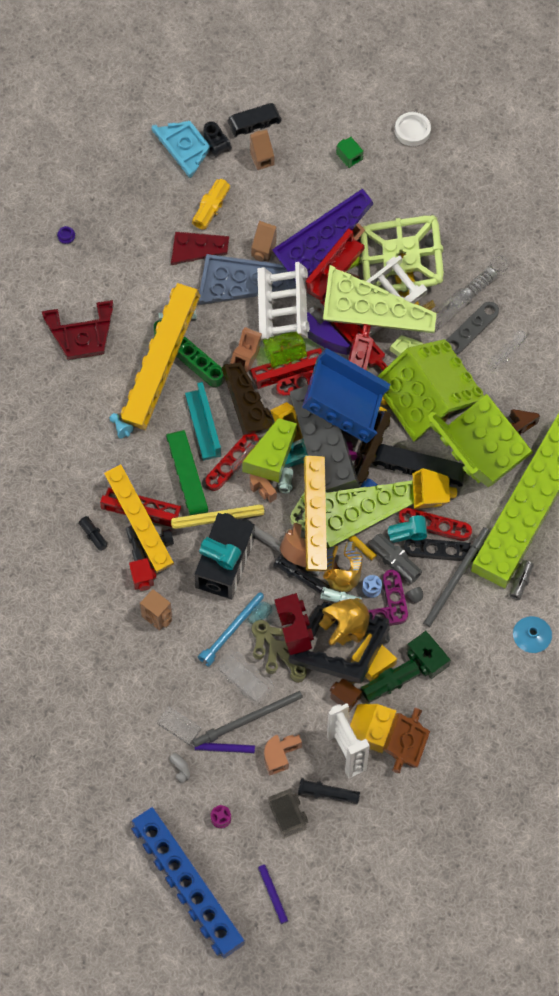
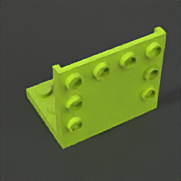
(428, 381)
(483, 441)

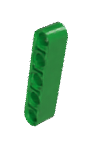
(196, 358)
(187, 472)

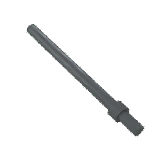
(475, 546)
(213, 734)

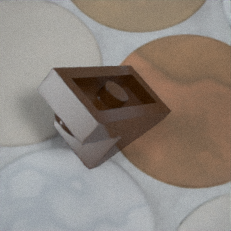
(523, 420)

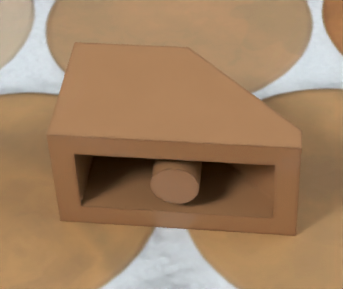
(264, 241)

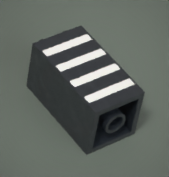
(209, 574)

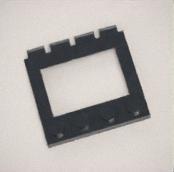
(338, 666)

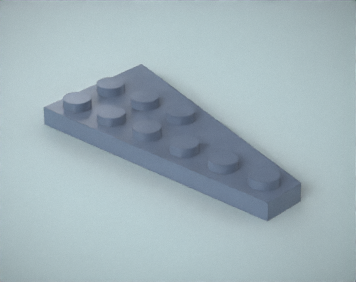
(236, 279)

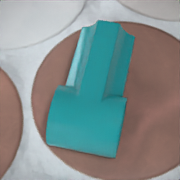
(413, 529)
(225, 555)

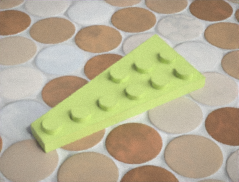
(363, 303)

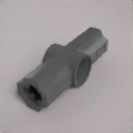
(395, 558)

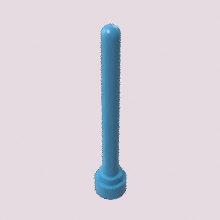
(209, 654)

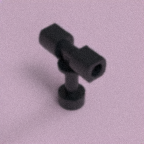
(138, 550)

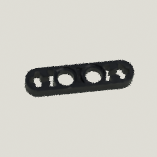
(441, 546)

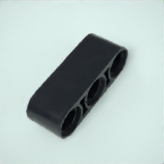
(255, 118)

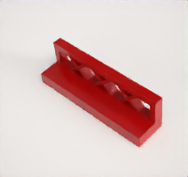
(340, 257)
(273, 376)
(156, 515)

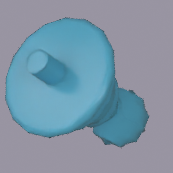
(123, 429)

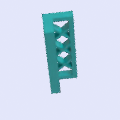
(203, 423)

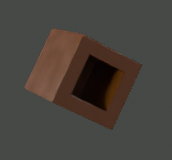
(345, 692)

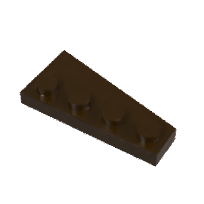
(249, 409)
(369, 449)

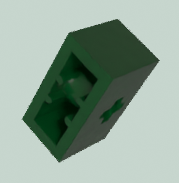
(427, 645)

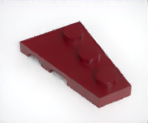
(196, 246)

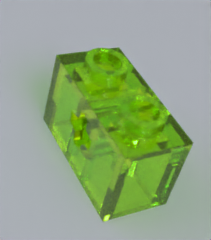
(284, 348)

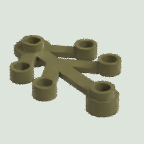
(275, 647)

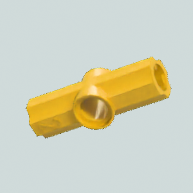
(211, 203)

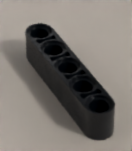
(410, 462)

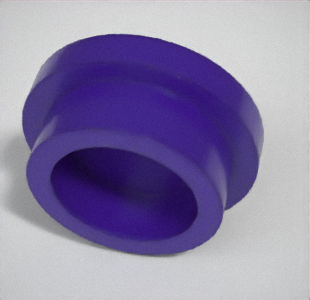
(66, 235)

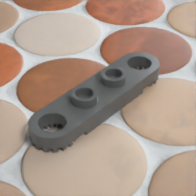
(473, 326)

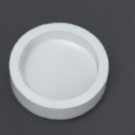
(412, 129)

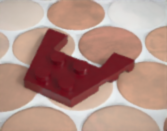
(81, 338)

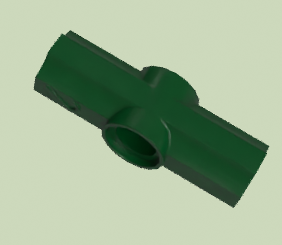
(390, 680)

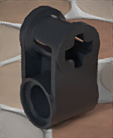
(217, 141)

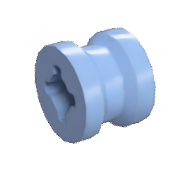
(373, 582)

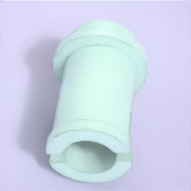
(285, 481)

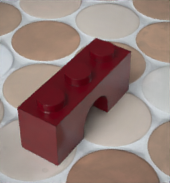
(297, 635)

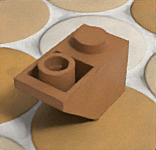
(261, 149)

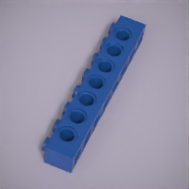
(149, 821)

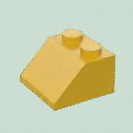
(373, 724)

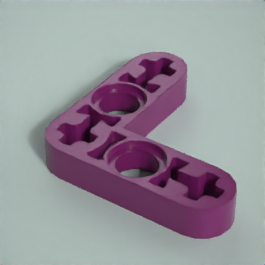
(389, 612)

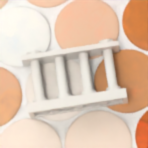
(416, 292)
(266, 296)
(353, 749)

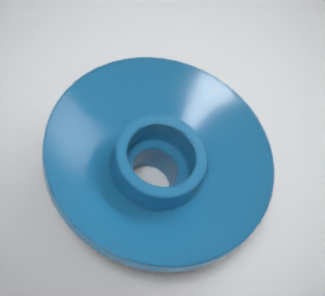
(529, 642)

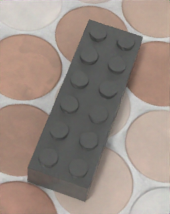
(327, 441)

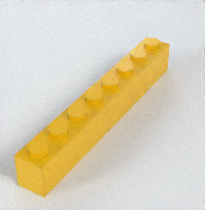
(161, 356)

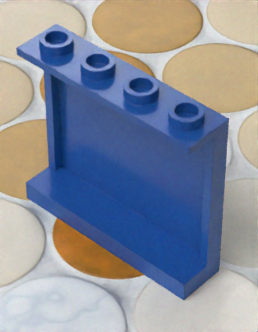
(345, 395)

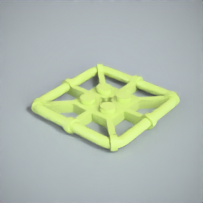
(407, 245)

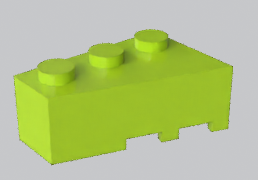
(271, 452)

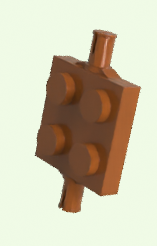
(406, 740)

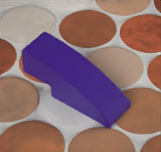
(326, 336)

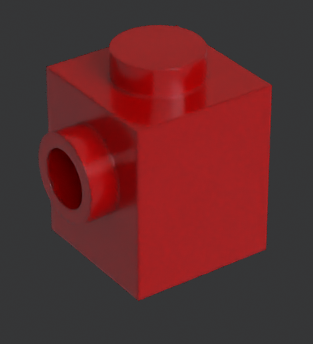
(142, 574)

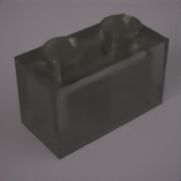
(287, 813)

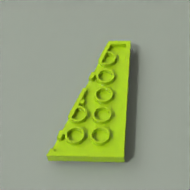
(360, 508)

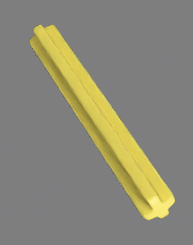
(207, 518)

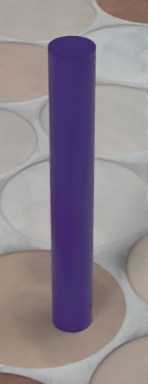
(226, 747)
(273, 894)

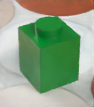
(349, 152)

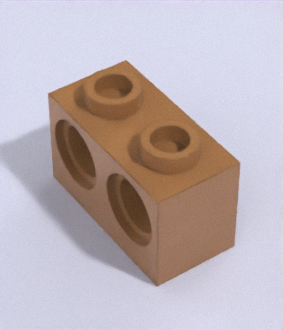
(156, 610)

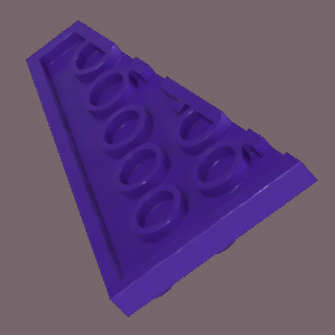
(319, 237)

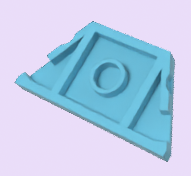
(184, 144)

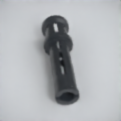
(292, 572)
(319, 790)

